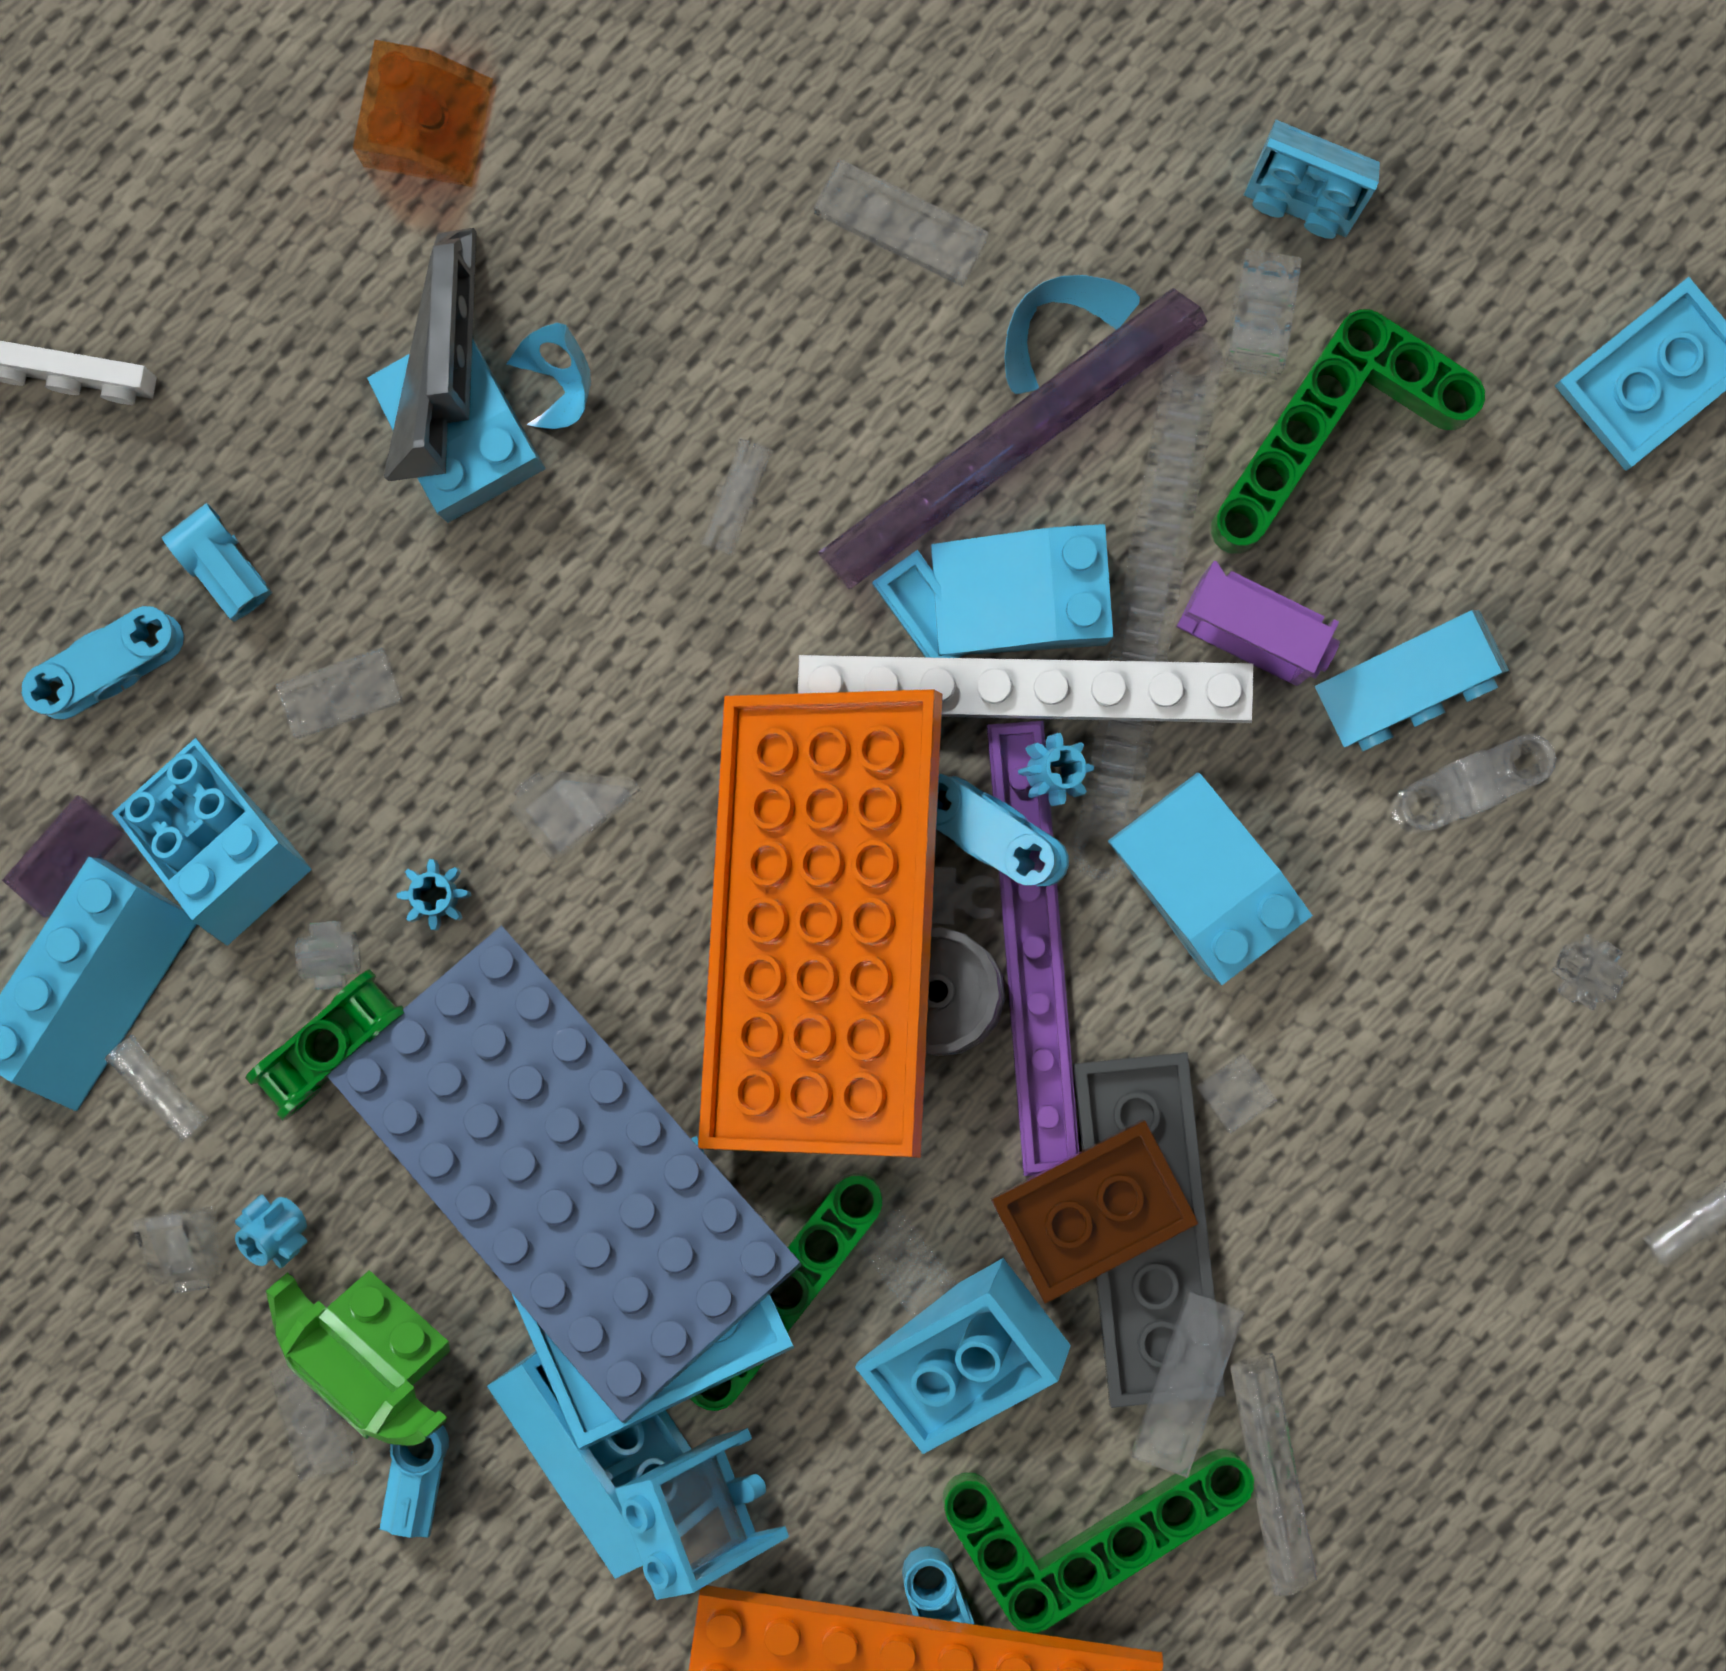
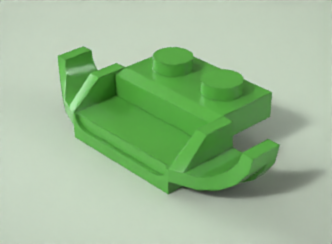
(361, 1356)

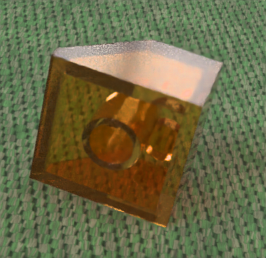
(421, 114)

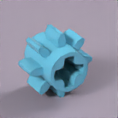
(1067, 758)
(422, 882)
(270, 1231)

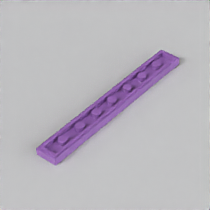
(1034, 971)

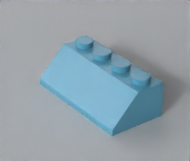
(86, 981)
(586, 1476)

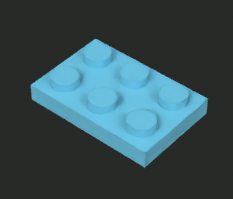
(1652, 375)

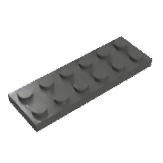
(1145, 1294)

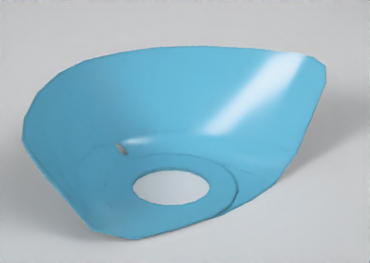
(1099, 296)
(572, 404)

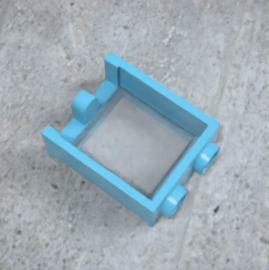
(694, 1518)

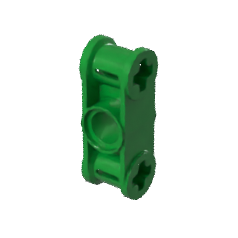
(296, 1072)

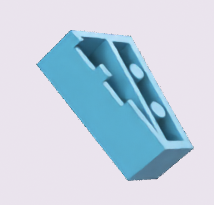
(1413, 680)

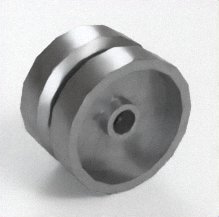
(973, 995)

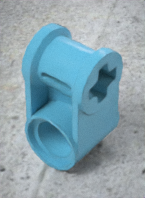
(941, 1602)

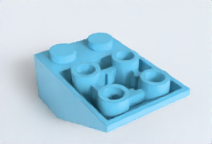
(1312, 181)
(210, 843)

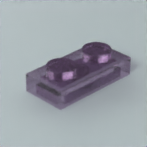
(60, 853)

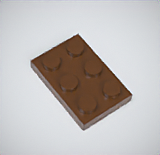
(1094, 1211)

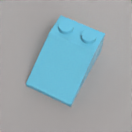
(483, 453)
(1023, 591)
(1209, 879)
(966, 1357)

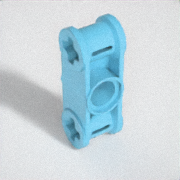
(102, 662)
(998, 834)

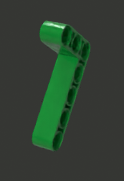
(1322, 412)
(812, 1273)
(1094, 1543)

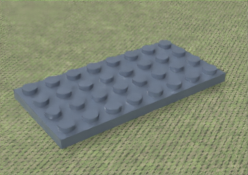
(564, 1173)

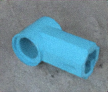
(212, 555)
(413, 1489)

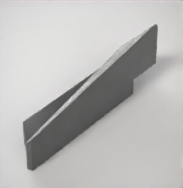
(438, 362)

